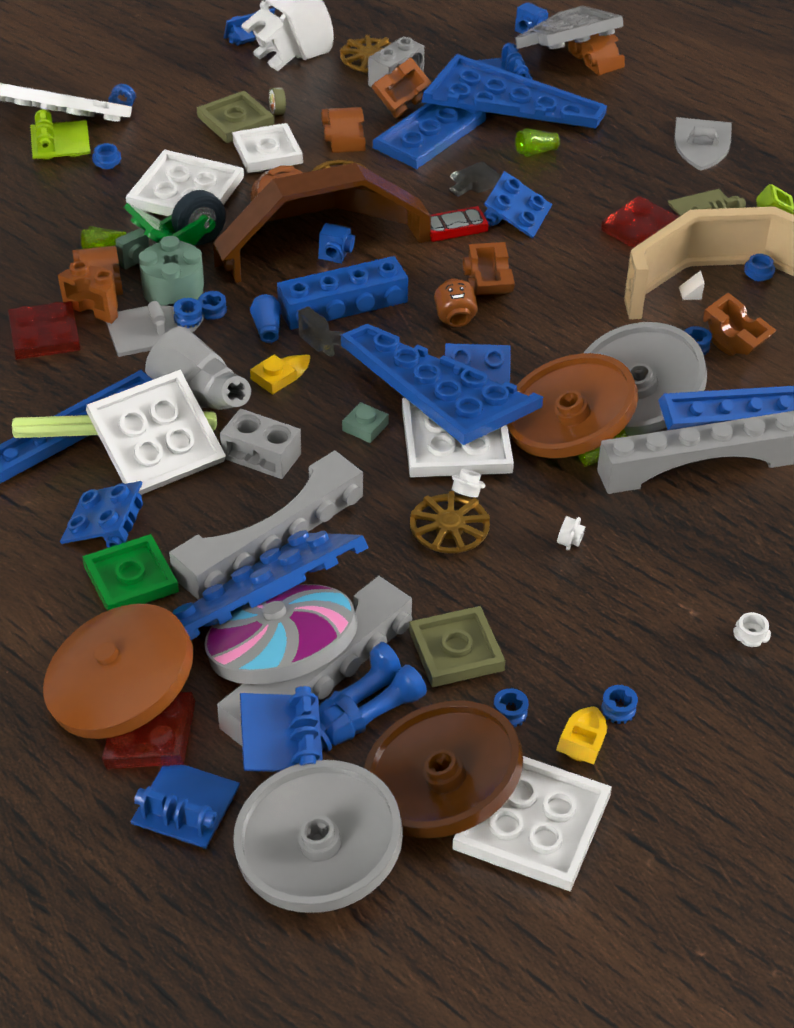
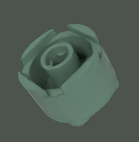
(171, 271)

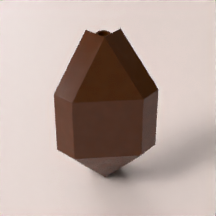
(339, 187)

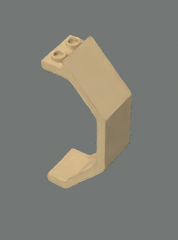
(708, 239)

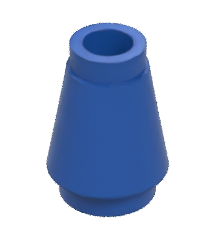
(266, 316)

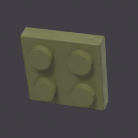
(234, 114)
(456, 646)

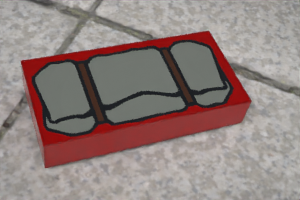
(457, 223)

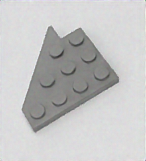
(570, 25)

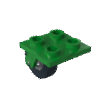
(194, 220)

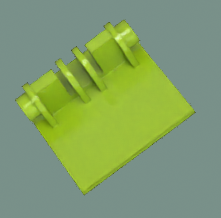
(58, 138)

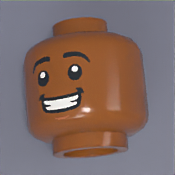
(455, 302)

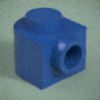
(529, 16)
(335, 242)

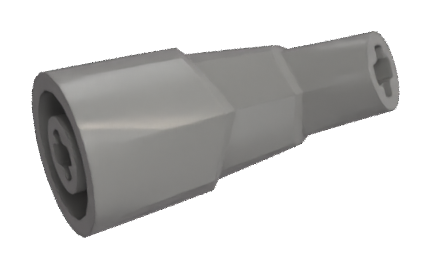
(205, 371)

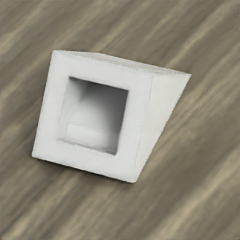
(692, 288)

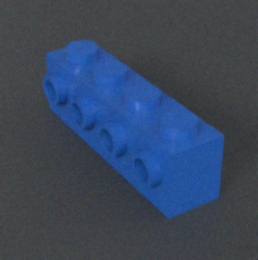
(344, 290)

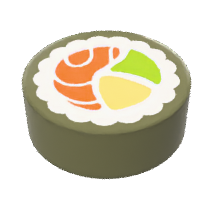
(277, 101)

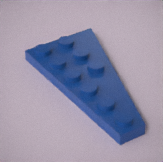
(493, 90)
(442, 388)
(274, 574)

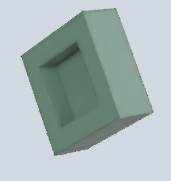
(130, 246)
(365, 422)

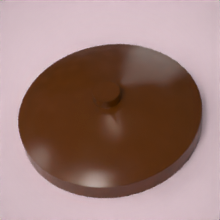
(448, 766)

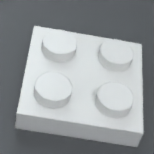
(267, 147)

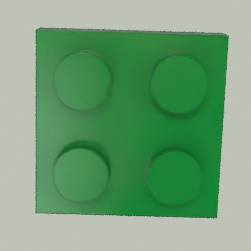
(130, 573)

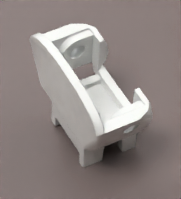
(300, 31)

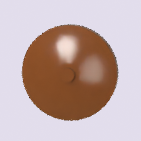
(583, 403)
(118, 671)

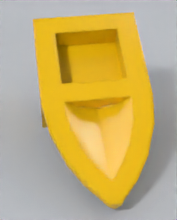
(277, 373)
(583, 735)

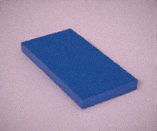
(427, 133)

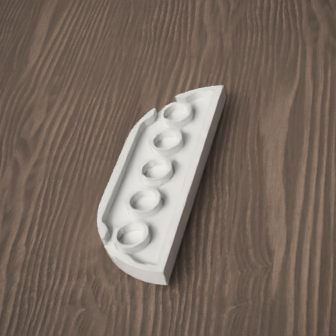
(62, 102)

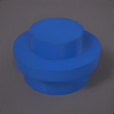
(106, 156)
(760, 267)

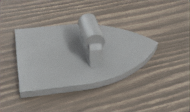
(702, 141)
(141, 327)

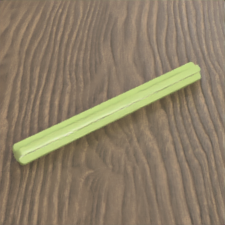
(67, 426)

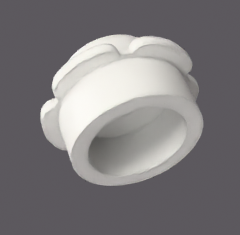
(467, 483)
(571, 532)
(752, 629)

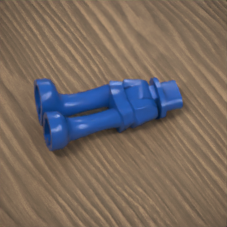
(339, 713)

